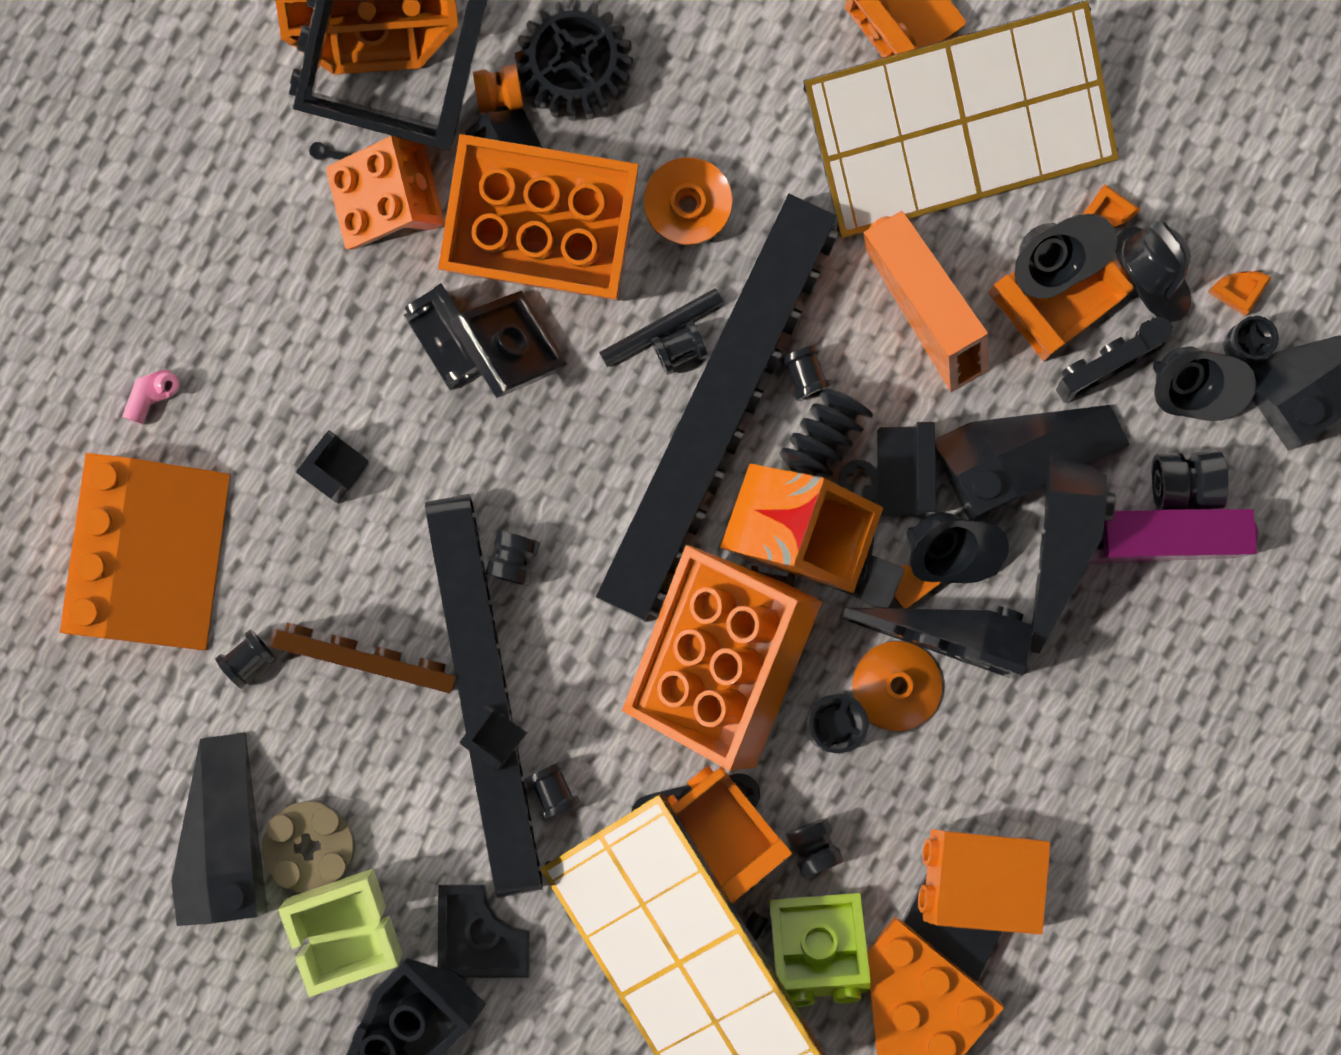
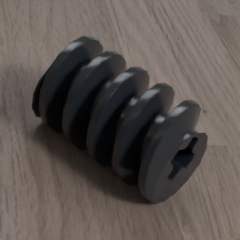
(824, 433)

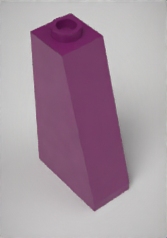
(1177, 535)

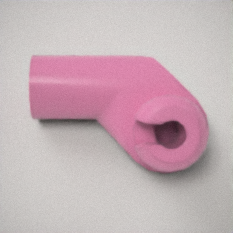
(150, 390)

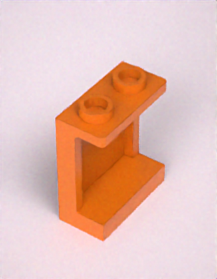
(1056, 320)
(728, 832)
(984, 881)

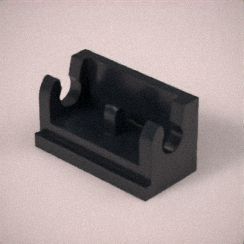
(431, 321)

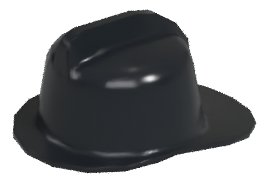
(1063, 254)
(1157, 267)
(1203, 384)
(956, 549)

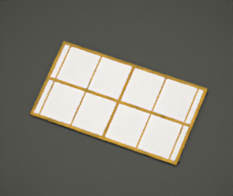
(962, 118)
(675, 941)

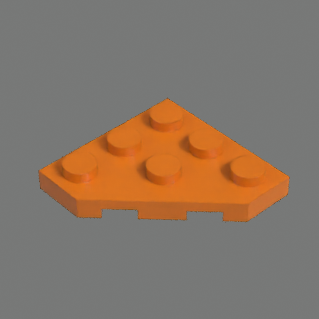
(923, 998)

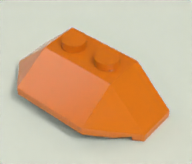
(374, 32)

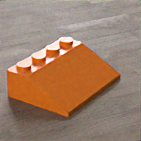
(539, 217)
(145, 552)
(721, 658)

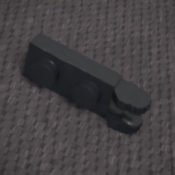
(1115, 358)

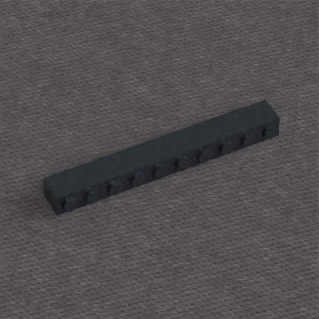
(717, 408)

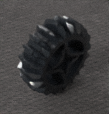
(587, 48)

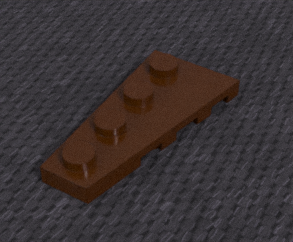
(343, 652)

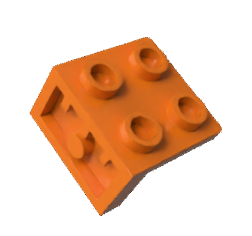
(905, 24)
(384, 191)

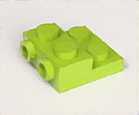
(820, 947)

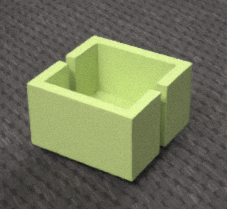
(343, 932)

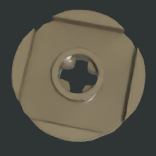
(285, 832)

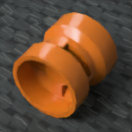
(498, 89)

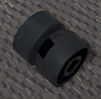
(1190, 481)
(836, 723)

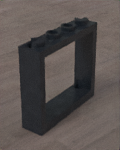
(440, 136)

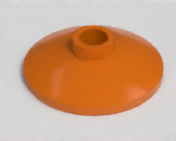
(688, 179)
(873, 685)

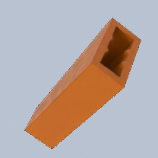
(929, 300)

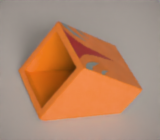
(802, 526)

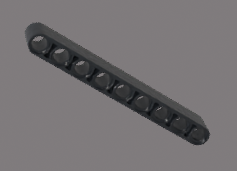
(482, 683)

